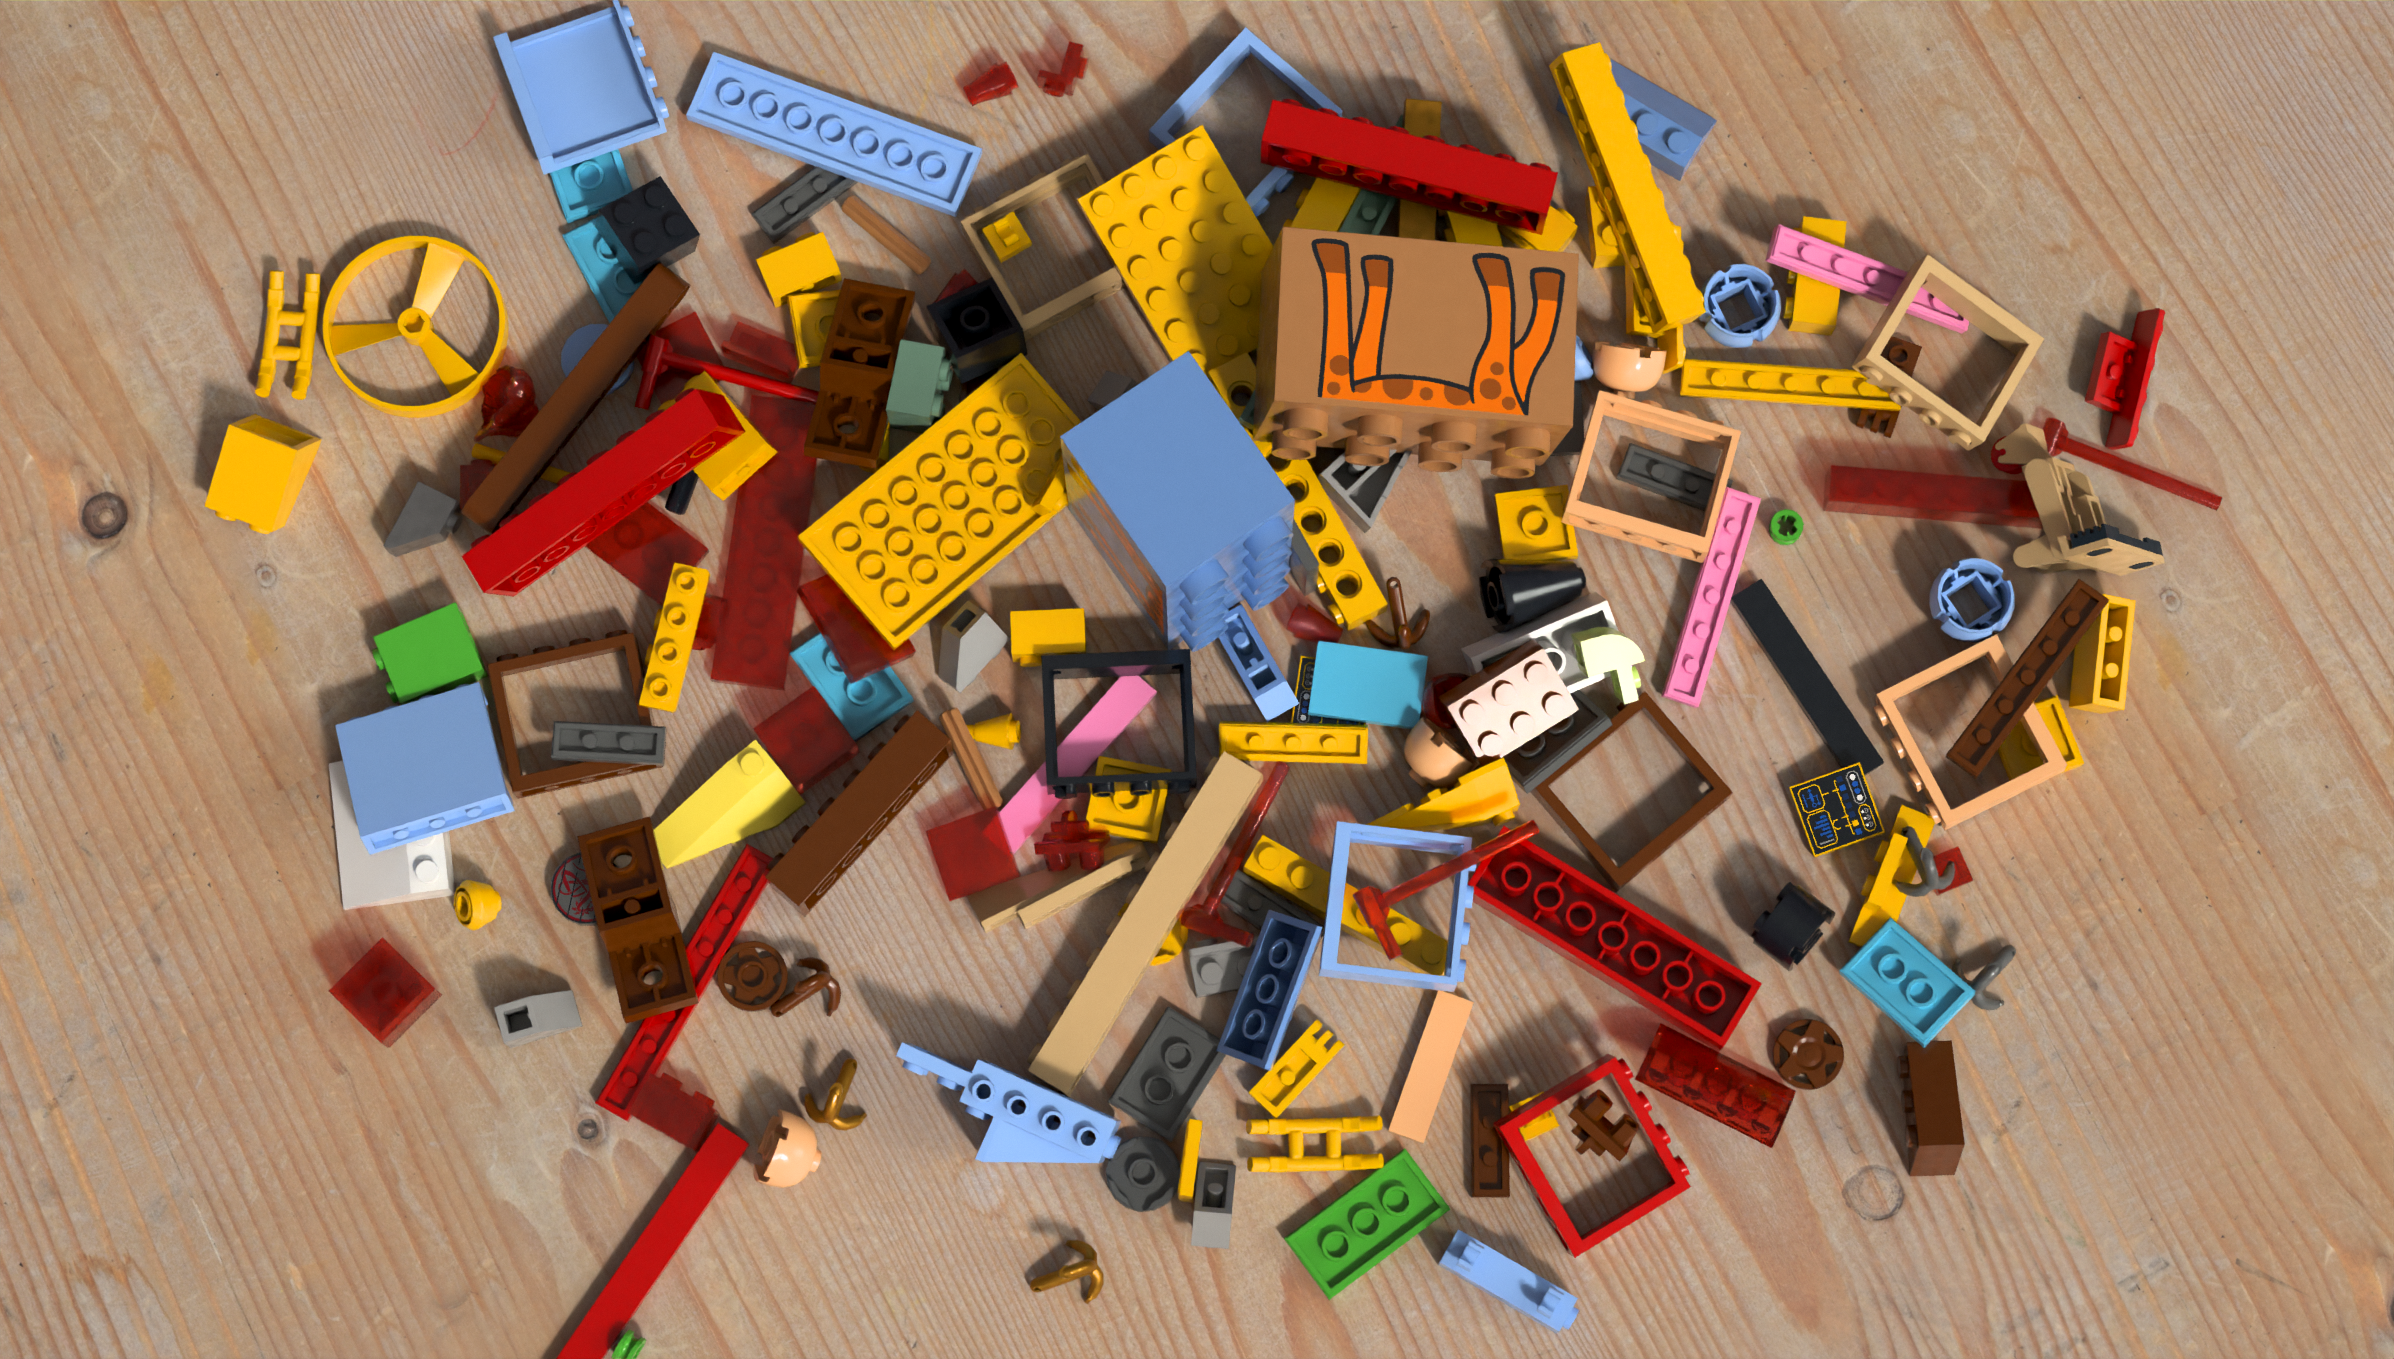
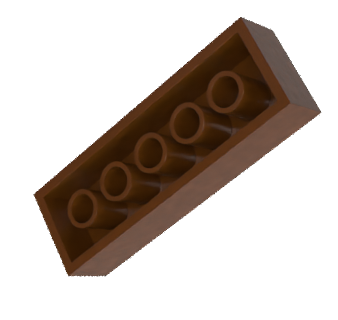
(859, 813)

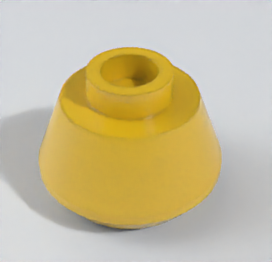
(476, 904)

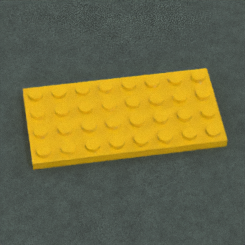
(945, 504)

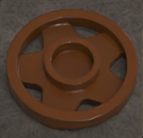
(752, 976)
(1808, 1054)

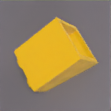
(260, 472)

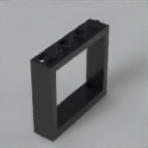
(1117, 665)

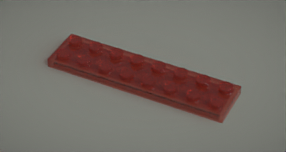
(765, 552)

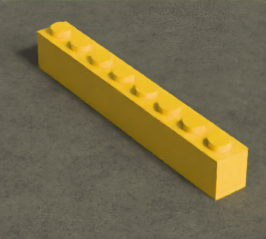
(1627, 187)

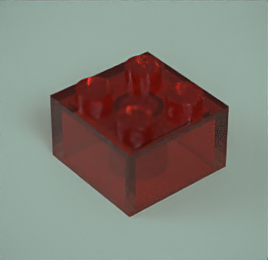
(806, 740)
(385, 992)

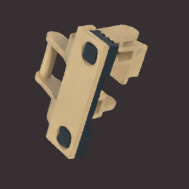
(2069, 514)

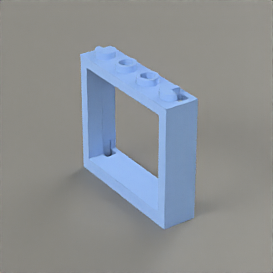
(1212, 78)
(1461, 898)

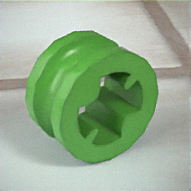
(1797, 527)
(629, 1346)

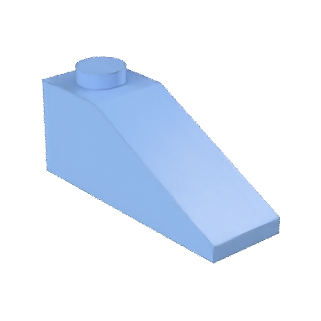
(1256, 665)

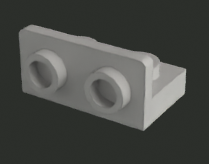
(1219, 966)

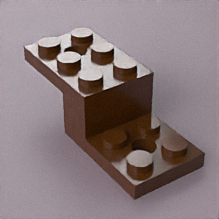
(858, 373)
(637, 920)

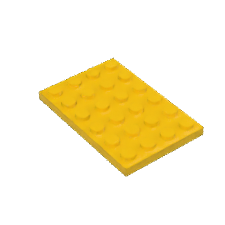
(1185, 249)

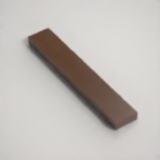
(2027, 678)

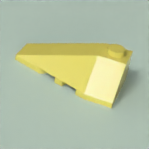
(734, 803)

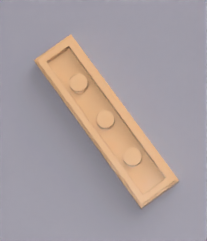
(1430, 1066)

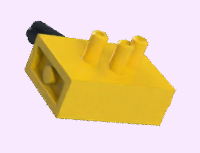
(727, 467)

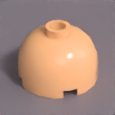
(1627, 366)
(1436, 756)
(787, 1151)

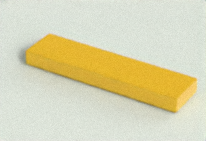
(1294, 742)

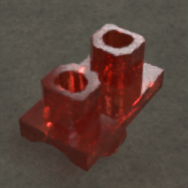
(1072, 837)

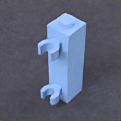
(1509, 1282)

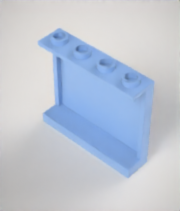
(583, 88)
(423, 768)

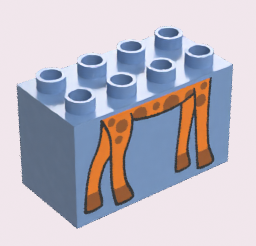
(1180, 504)

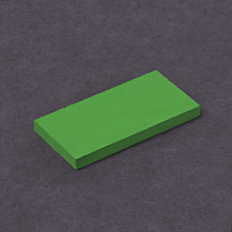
(1366, 1224)

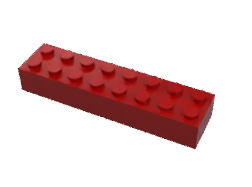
(1408, 166)
(602, 492)
(1614, 941)

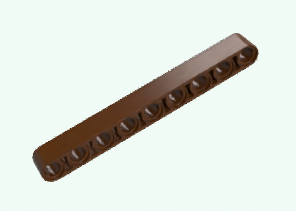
(575, 399)

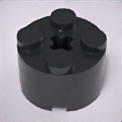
(1792, 926)

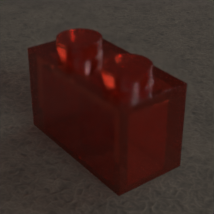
(674, 1112)

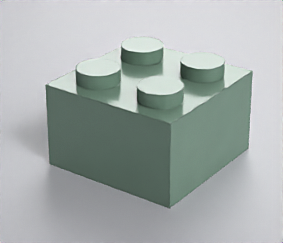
(918, 386)

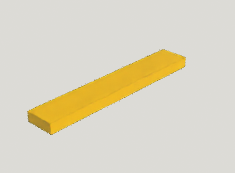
(1782, 385)

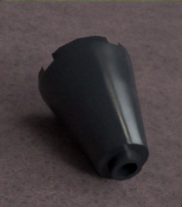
(1527, 589)

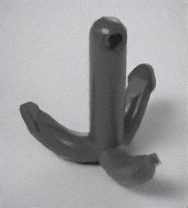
(1926, 867)
(1986, 976)

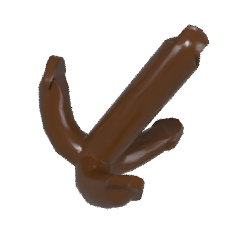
(1403, 635)
(810, 986)

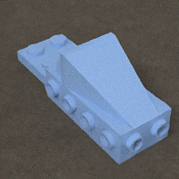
(1017, 1131)

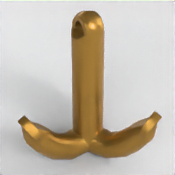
(835, 1100)
(1074, 1271)

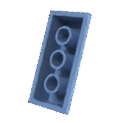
(1666, 125)
(1270, 989)

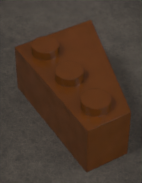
(1931, 1108)

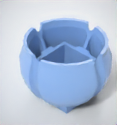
(1759, 294)
(1991, 588)

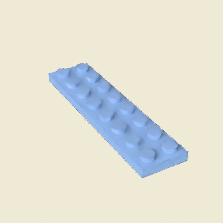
(834, 134)

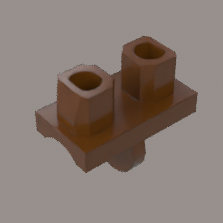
(1597, 1131)

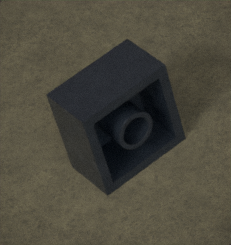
(647, 229)
(977, 330)

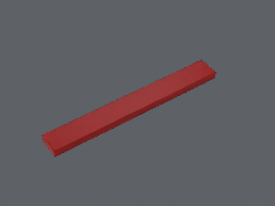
(704, 951)
(656, 1246)

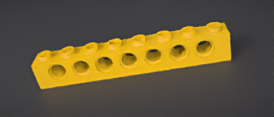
(1351, 610)

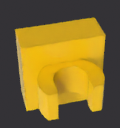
(1006, 237)
(1538, 1126)

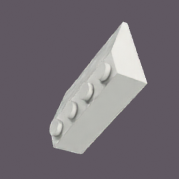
(390, 876)

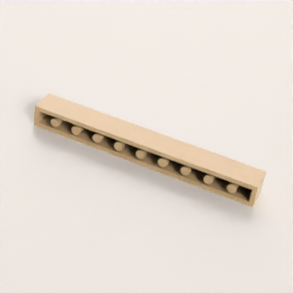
(1145, 924)

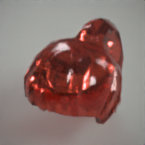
(507, 403)

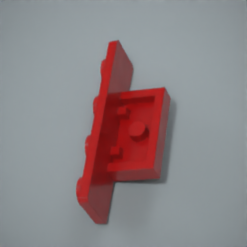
(2123, 374)

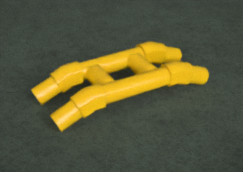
(277, 317)
(1297, 1161)

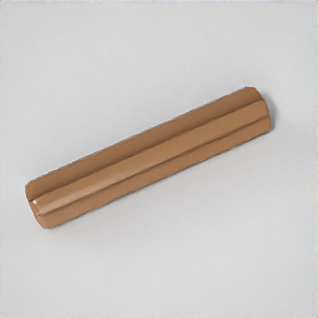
(886, 234)
(970, 758)

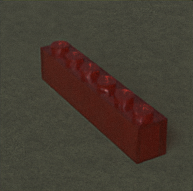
(1930, 496)

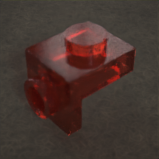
(1073, 68)
(709, 622)

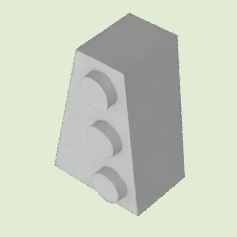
(1362, 489)

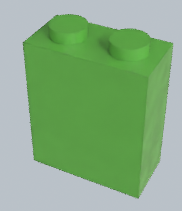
(429, 655)

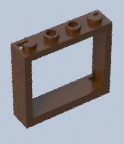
(547, 656)
(1621, 876)

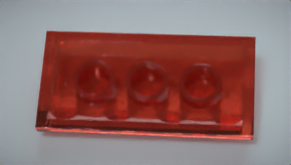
(1715, 1085)

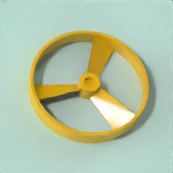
(415, 324)

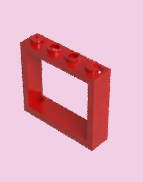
(1508, 1127)

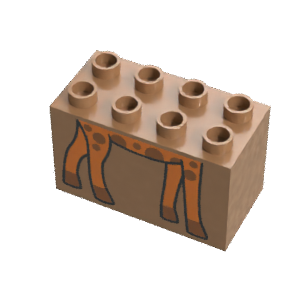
(1415, 350)

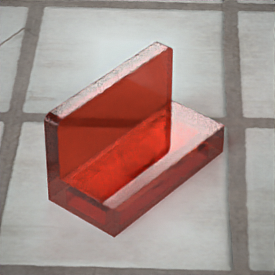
(761, 352)

